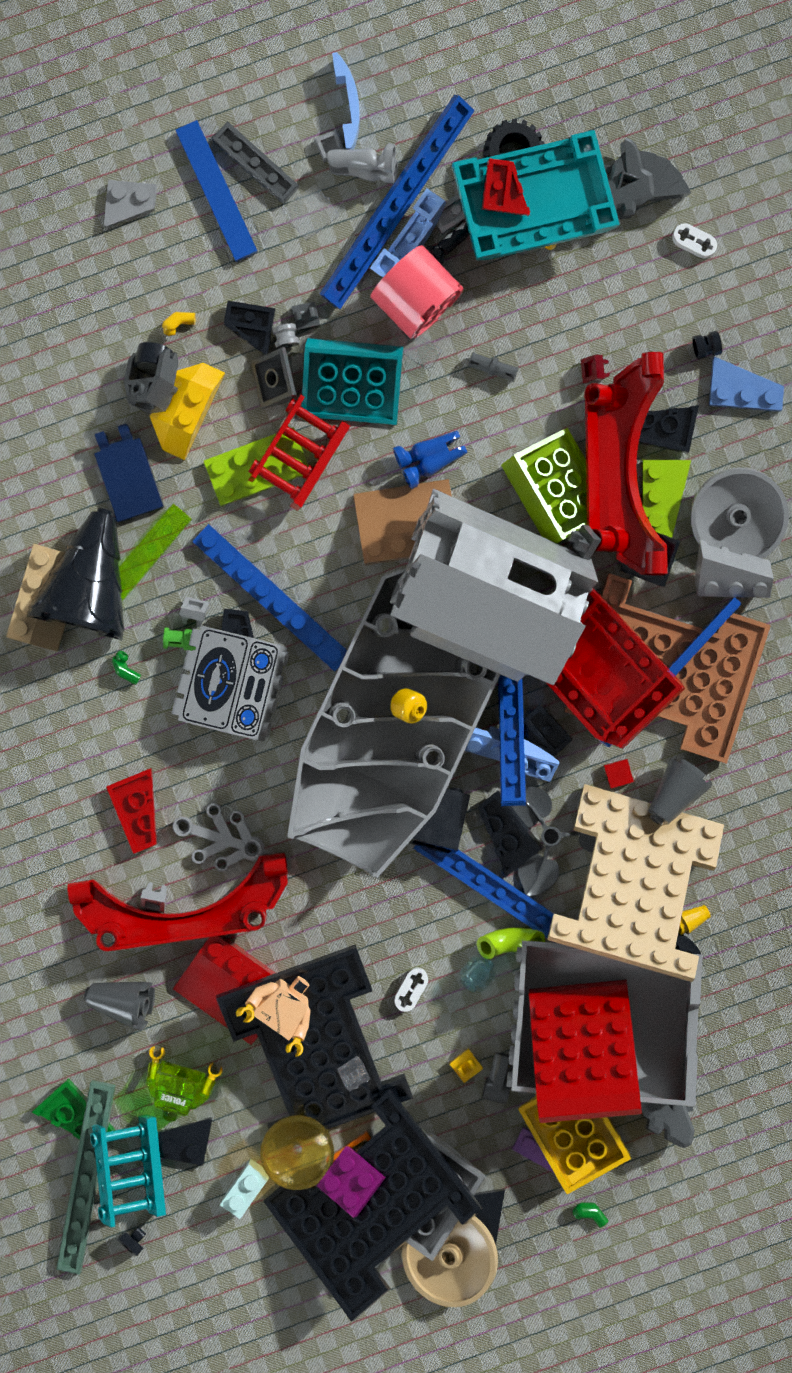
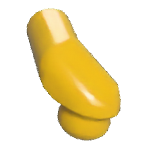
(176, 319)

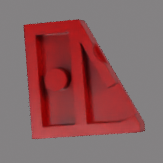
(502, 189)

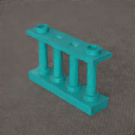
(151, 1177)

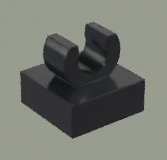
(131, 1241)

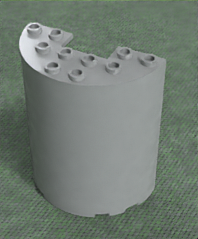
(661, 1017)

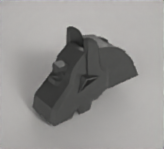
(647, 178)
(671, 1118)

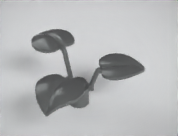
(539, 872)

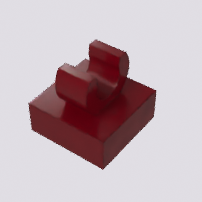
(593, 368)

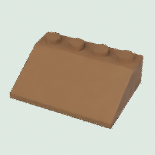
(389, 519)

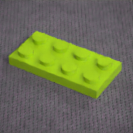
(230, 469)

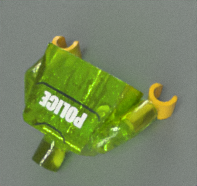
(177, 1087)

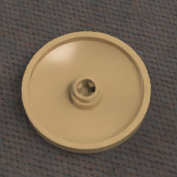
(459, 1271)

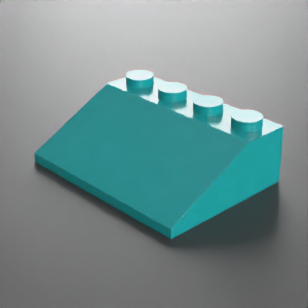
(352, 381)

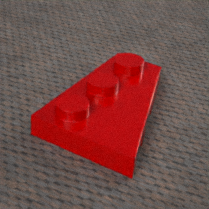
(136, 809)

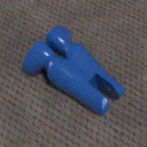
(432, 456)

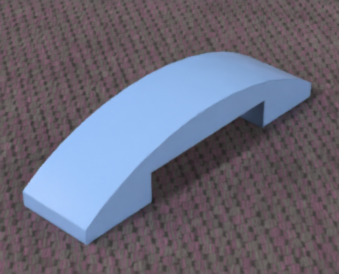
(343, 76)
(415, 233)

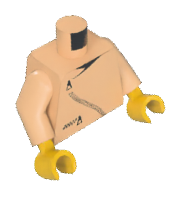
(282, 1009)

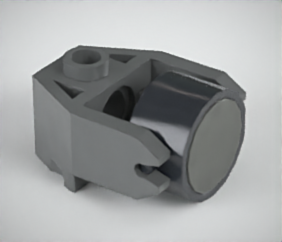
(152, 393)

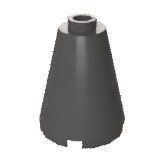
(677, 791)
(122, 1001)

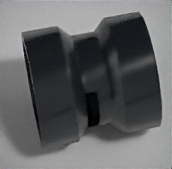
(707, 345)

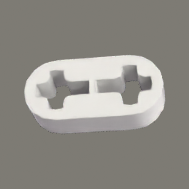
(692, 246)
(416, 992)

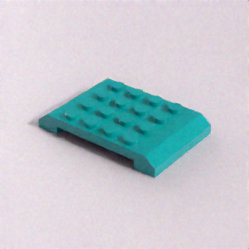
(561, 186)

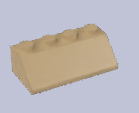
(28, 629)

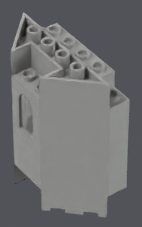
(466, 605)

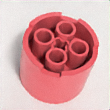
(416, 292)

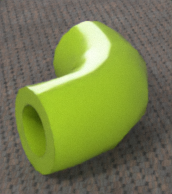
(506, 941)

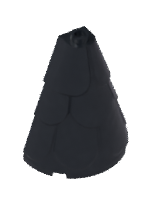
(86, 581)

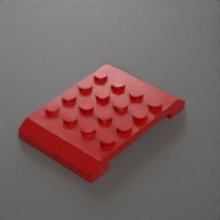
(584, 1051)

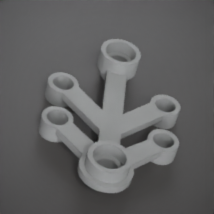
(222, 838)

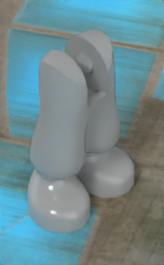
(365, 163)

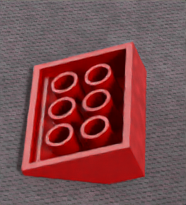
(216, 969)

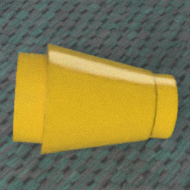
(693, 918)

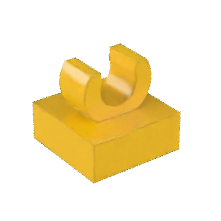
(466, 1065)

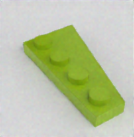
(662, 492)

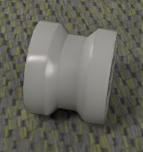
(285, 335)

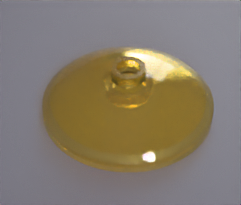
(292, 1168)

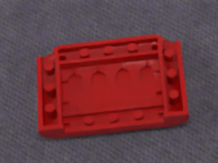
(614, 677)

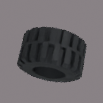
(509, 133)

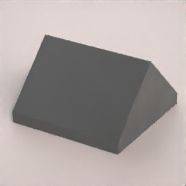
(273, 378)

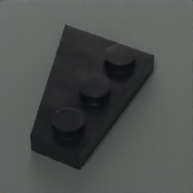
(510, 835)

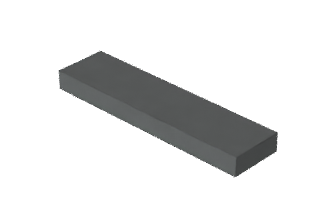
(255, 163)

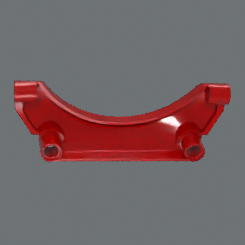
(612, 437)
(138, 927)

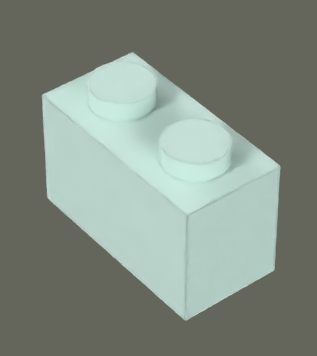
(244, 1189)

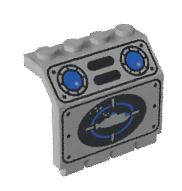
(230, 683)

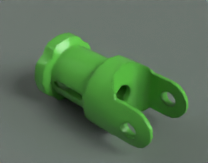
(177, 639)

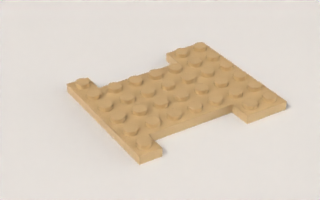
(636, 882)

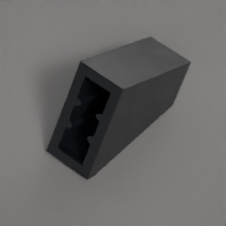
(445, 827)

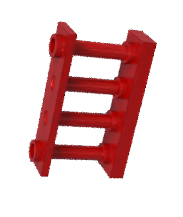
(322, 453)

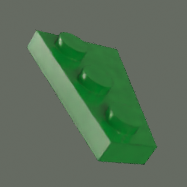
(66, 1108)

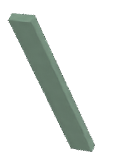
(84, 1180)

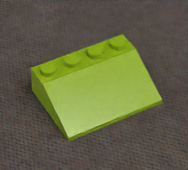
(551, 484)

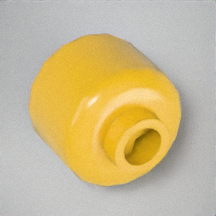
(408, 705)

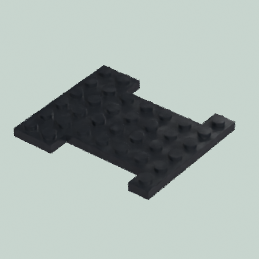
(334, 1036)
(414, 1191)

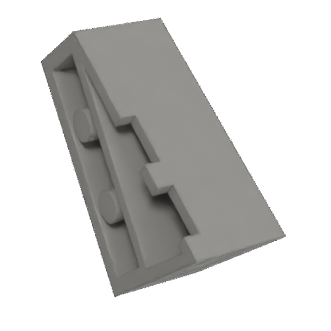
(731, 574)

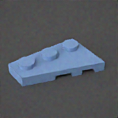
(742, 389)

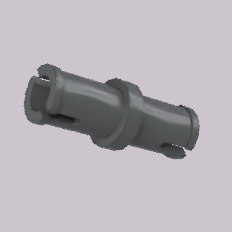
(493, 367)

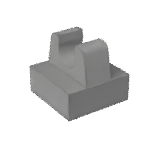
(194, 609)
(154, 900)

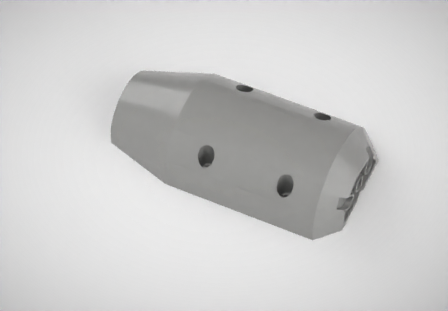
(367, 778)

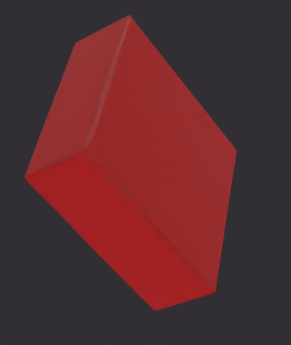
(618, 773)

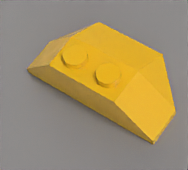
(188, 407)

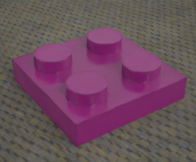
(350, 1181)

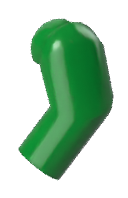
(122, 670)
(590, 1210)

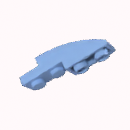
(537, 761)

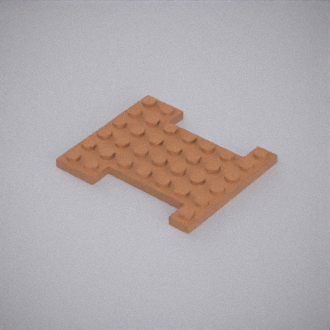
(715, 677)

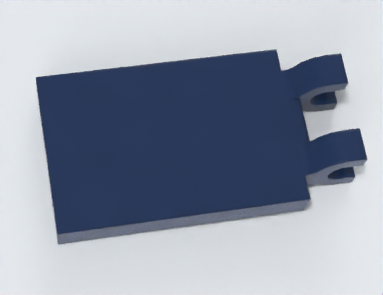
(127, 475)

